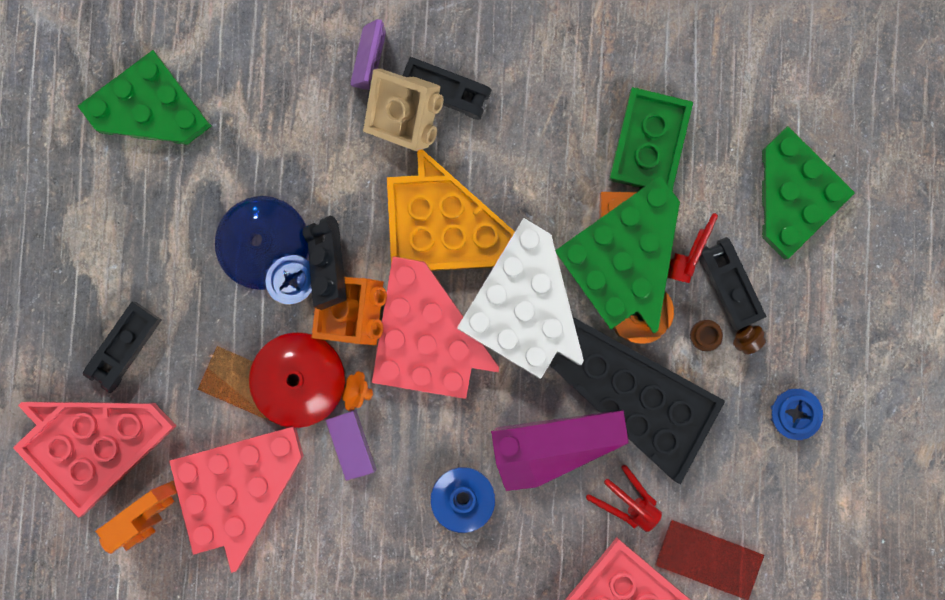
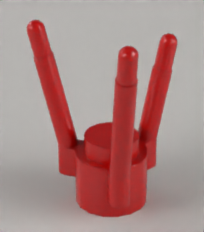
(682, 266)
(642, 512)

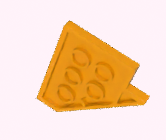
(442, 221)

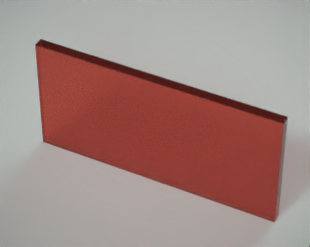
(709, 559)

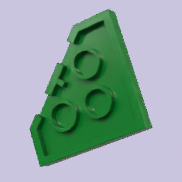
(145, 105)
(797, 193)

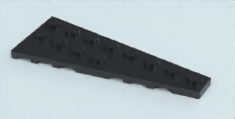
(661, 409)

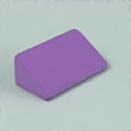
(368, 54)
(351, 445)

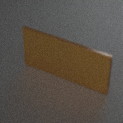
(229, 380)

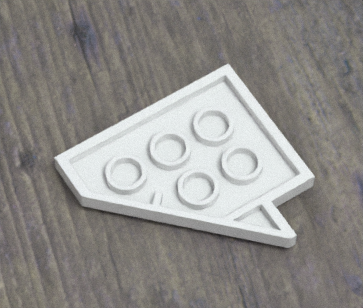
(525, 305)

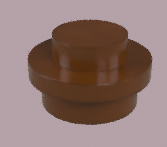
(706, 335)
(749, 339)

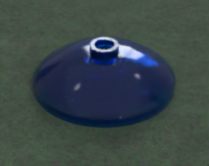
(280, 233)

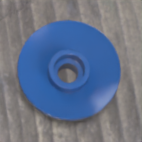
(462, 516)

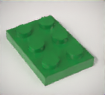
(650, 139)

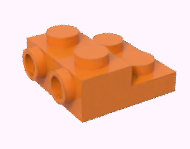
(355, 318)
(137, 520)

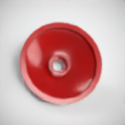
(319, 384)

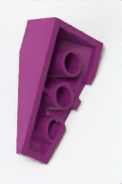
(547, 449)

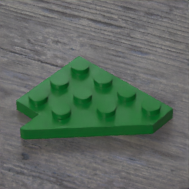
(627, 256)

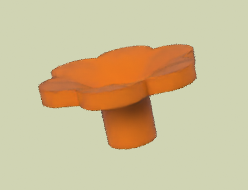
(356, 391)

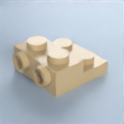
(402, 109)

